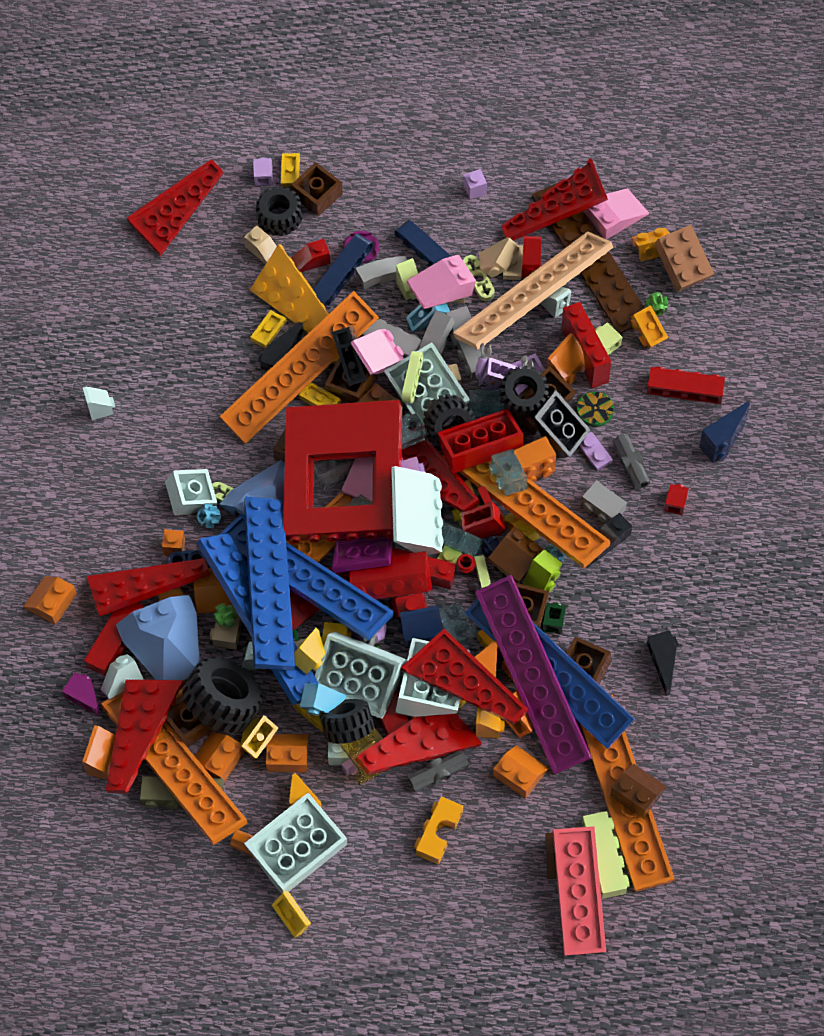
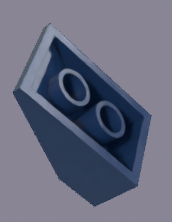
(721, 435)

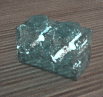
(411, 437)
(460, 540)
(457, 625)

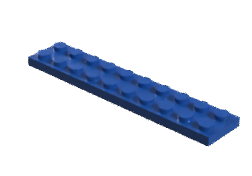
(233, 576)
(268, 584)
(324, 588)
(585, 697)

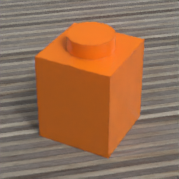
(173, 541)

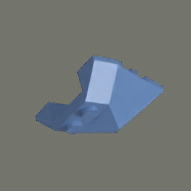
(263, 485)
(164, 637)

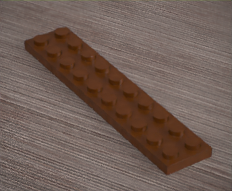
(601, 277)

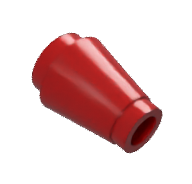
(465, 559)

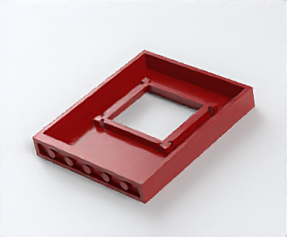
(337, 434)

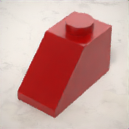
(531, 255)
(312, 256)

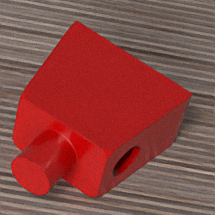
(484, 521)
(407, 603)

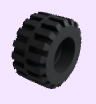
(278, 222)
(527, 377)
(442, 409)
(347, 721)

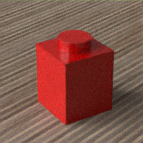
(676, 499)

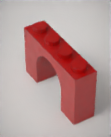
(596, 358)

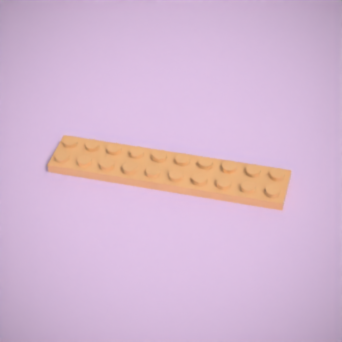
(532, 290)

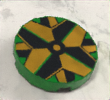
(595, 409)

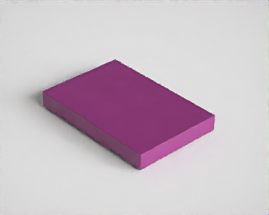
(362, 554)

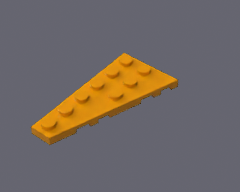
(288, 291)

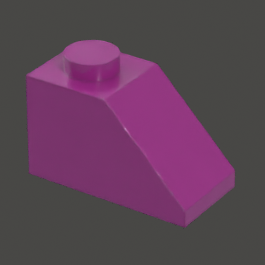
(81, 692)

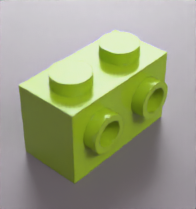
(543, 572)

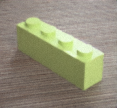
(609, 863)

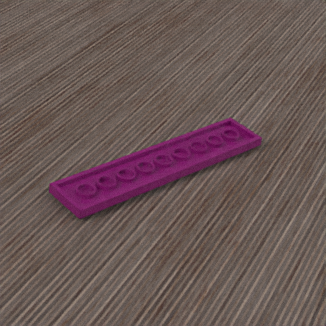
(533, 675)

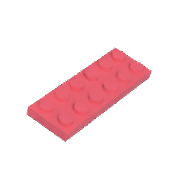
(579, 890)

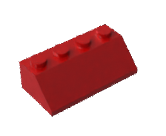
(479, 440)
(403, 576)

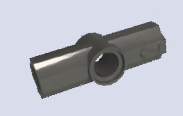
(631, 461)
(438, 770)

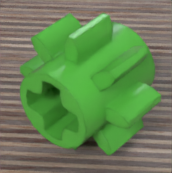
(658, 303)
(225, 615)

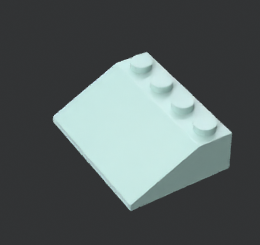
(433, 381)
(417, 510)
(360, 671)
(421, 698)
(296, 843)

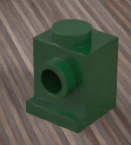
(554, 625)

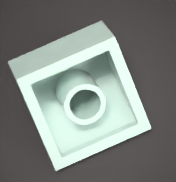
(190, 491)

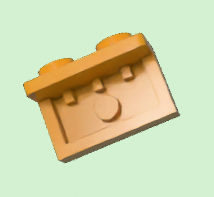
(645, 243)
(649, 327)

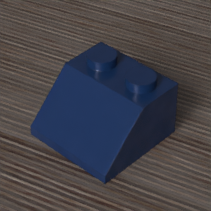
(420, 624)

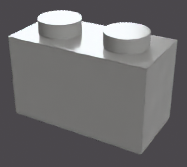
(603, 502)

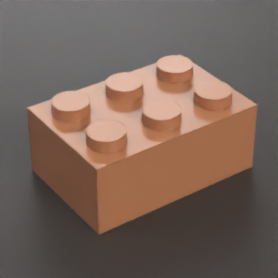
(683, 258)

